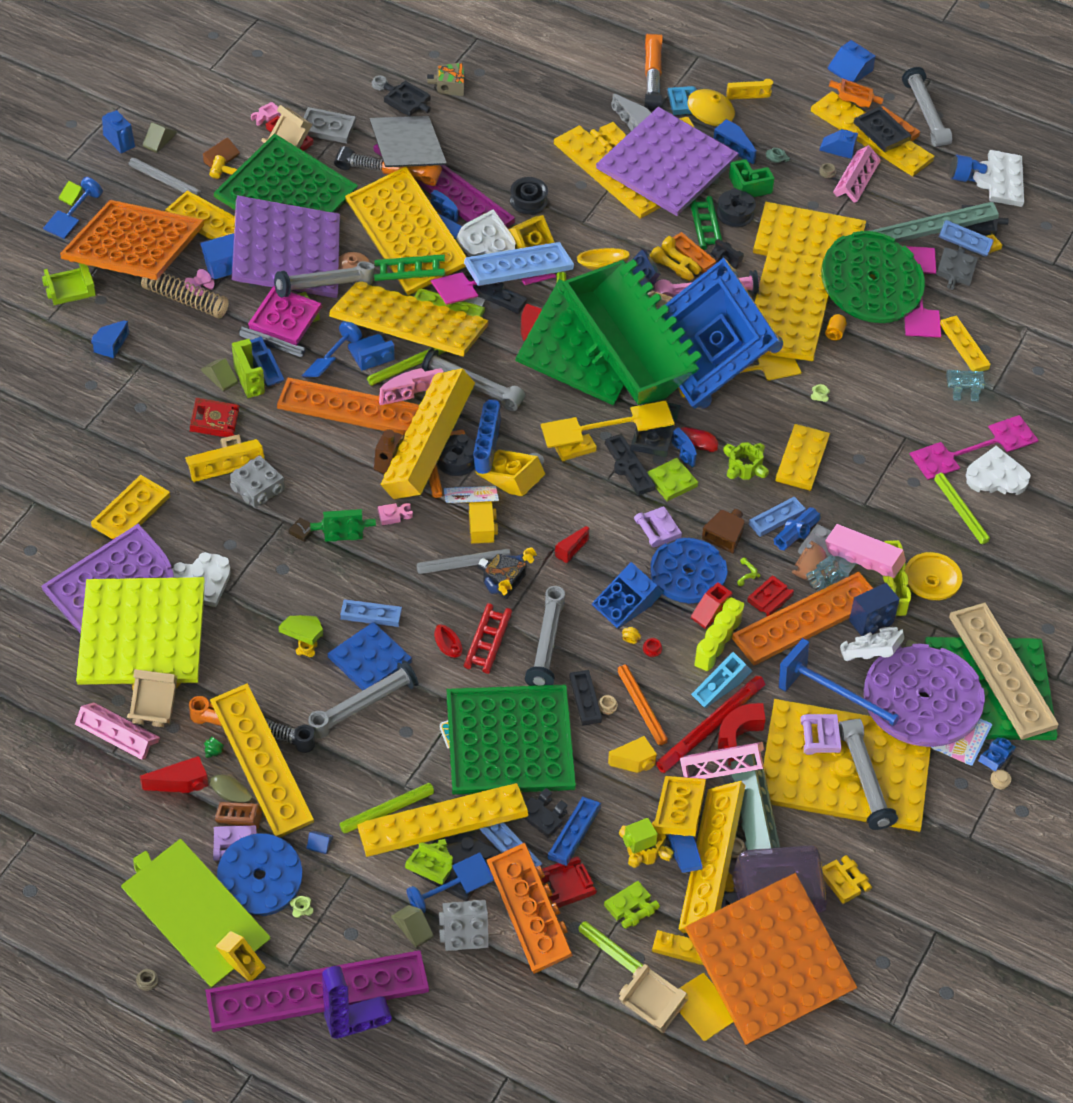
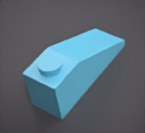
(722, 680)

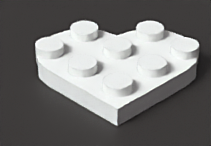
(485, 236)
(997, 472)
(214, 570)
(878, 644)

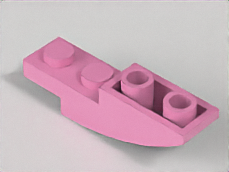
(405, 385)

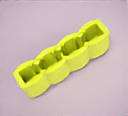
(899, 585)
(719, 634)

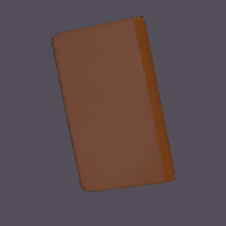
(224, 148)

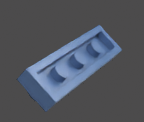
(504, 839)

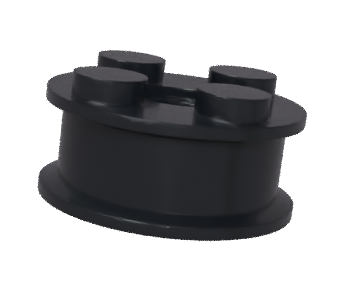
(529, 195)
(736, 208)
(457, 456)

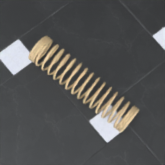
(223, 309)

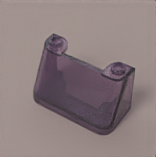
(764, 867)

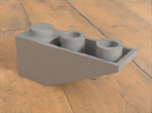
(629, 111)

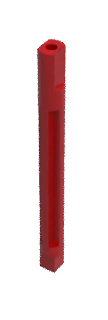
(709, 724)

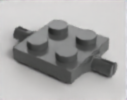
(956, 266)

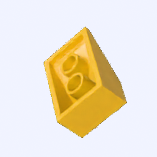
(514, 472)

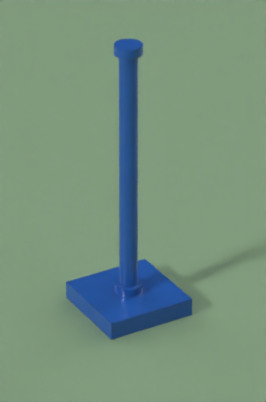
(796, 664)

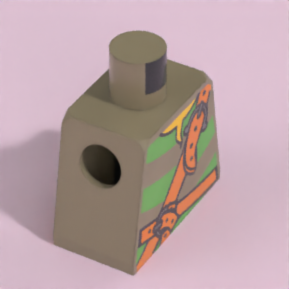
(448, 79)

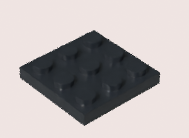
(460, 848)

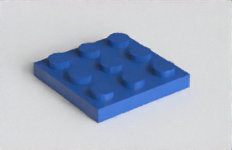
(368, 656)

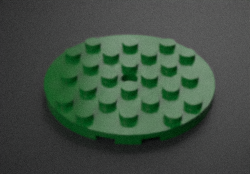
(848, 283)

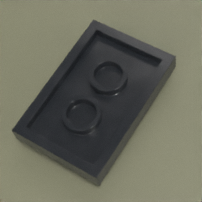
(882, 129)

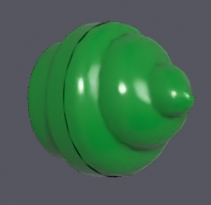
(213, 747)

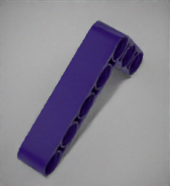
(345, 1018)

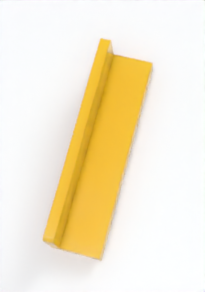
(223, 460)

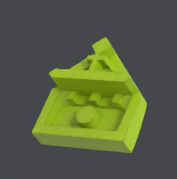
(302, 628)
(431, 861)

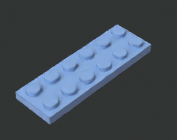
(518, 263)

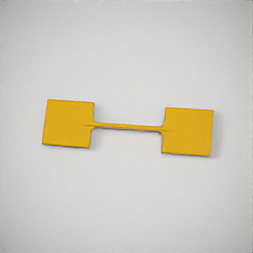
(773, 367)
(570, 432)

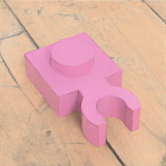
(266, 113)
(391, 513)

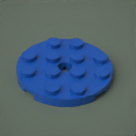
(671, 560)
(267, 854)

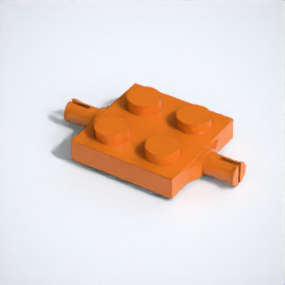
(855, 93)

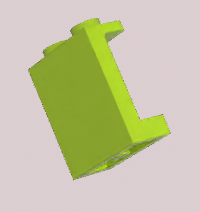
(69, 285)
(250, 379)

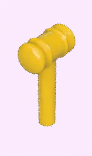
(219, 167)

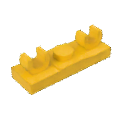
(676, 947)

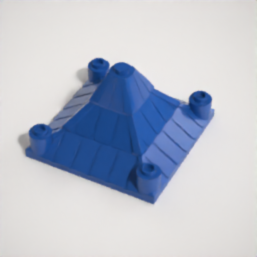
(724, 329)

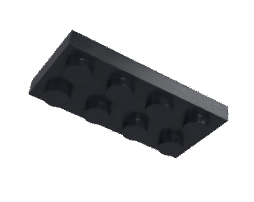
(656, 440)

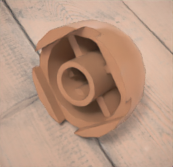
(809, 559)

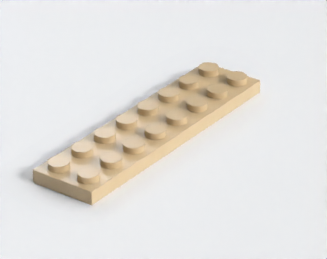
(1003, 671)

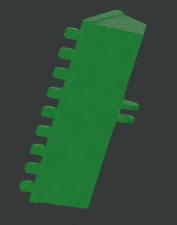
(631, 330)

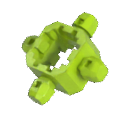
(745, 471)

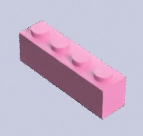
(865, 551)

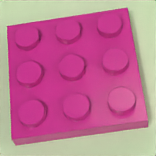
(285, 317)

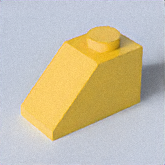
(633, 756)
(240, 956)

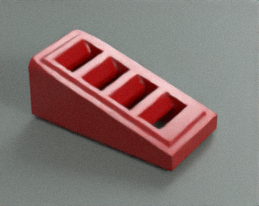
(571, 545)

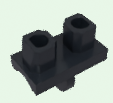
(724, 250)

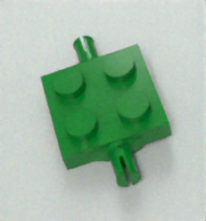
(343, 525)

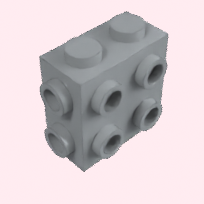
(257, 482)
(464, 925)

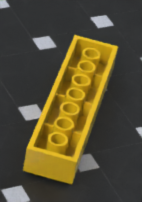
(427, 434)

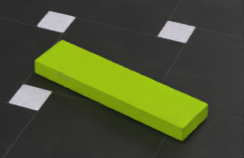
(435, 298)

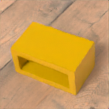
(482, 522)

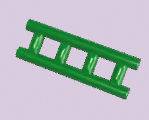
(703, 242)
(418, 273)

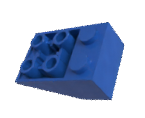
(627, 596)

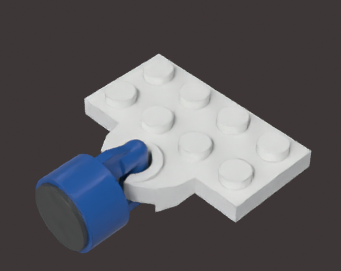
(999, 174)

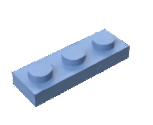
(966, 238)
(776, 516)
(371, 612)

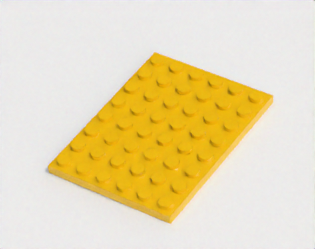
(811, 780)

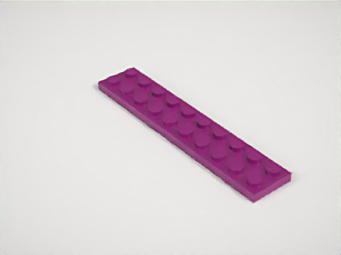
(468, 199)
(303, 991)

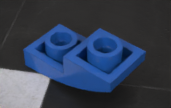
(444, 204)
(687, 449)
(997, 753)

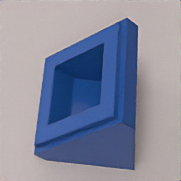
(319, 842)

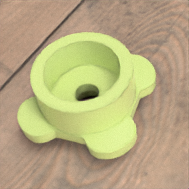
(820, 393)
(301, 901)

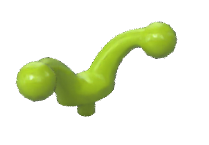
(752, 575)

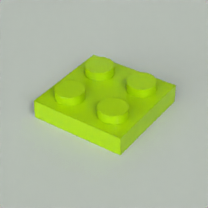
(672, 479)

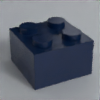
(874, 609)

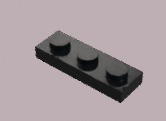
(585, 697)

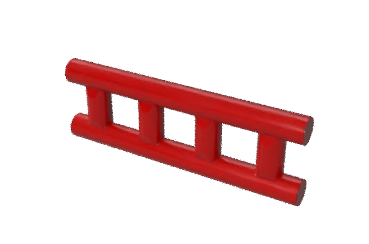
(492, 648)

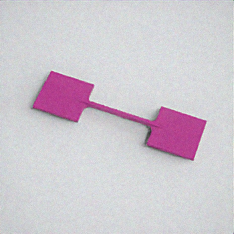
(458, 288)
(923, 321)
(1010, 433)

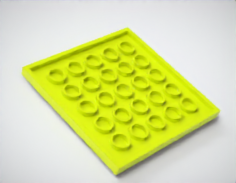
(141, 627)

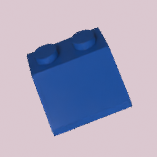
(852, 62)
(219, 255)

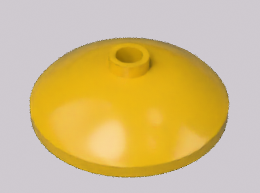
(710, 106)
(602, 257)
(933, 576)

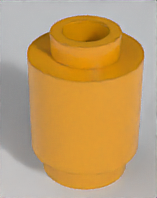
(836, 327)

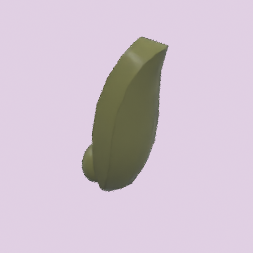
(230, 789)

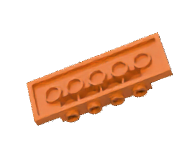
(530, 907)

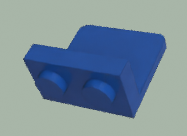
(372, 351)

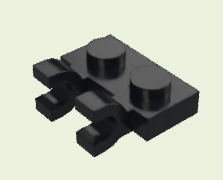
(543, 819)

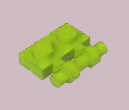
(628, 900)

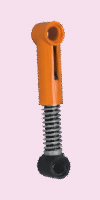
(653, 71)
(347, 158)
(202, 711)

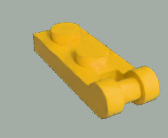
(749, 90)

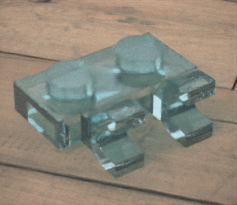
(965, 379)
(827, 573)

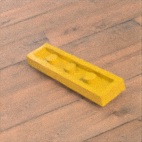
(965, 344)

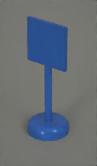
(61, 223)
(350, 333)
(470, 872)

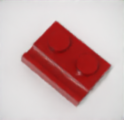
(770, 596)

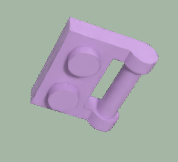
(662, 523)
(827, 733)
(227, 835)

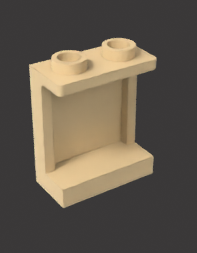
(290, 127)
(152, 698)
(653, 998)

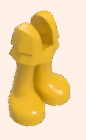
(659, 256)

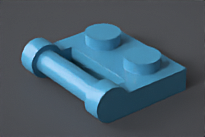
(678, 99)

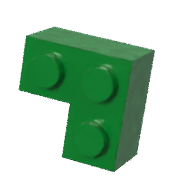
(754, 182)

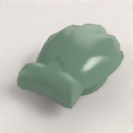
(776, 155)

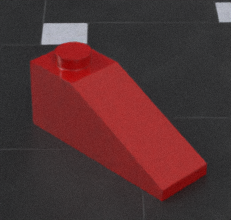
(179, 777)

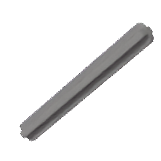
(163, 177)
(458, 562)

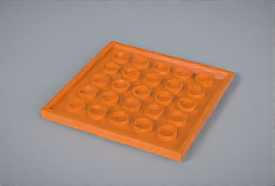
(132, 239)
(770, 958)

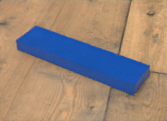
(574, 831)

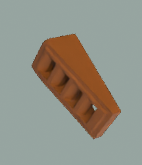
(252, 812)

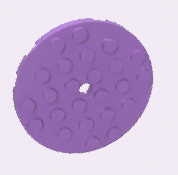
(931, 721)

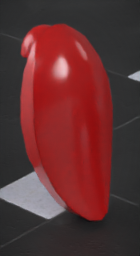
(701, 439)
(447, 641)

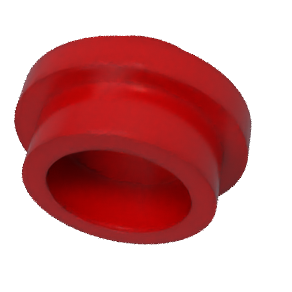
(652, 647)

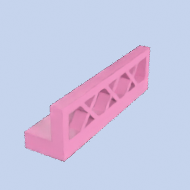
(856, 169)
(116, 730)
(724, 754)

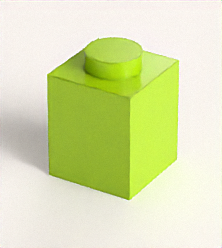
(640, 835)

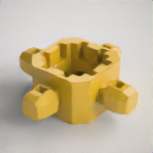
(649, 856)

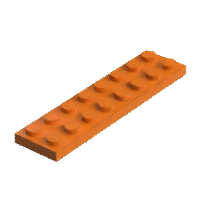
(345, 406)
(800, 620)

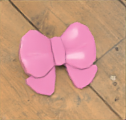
(202, 278)

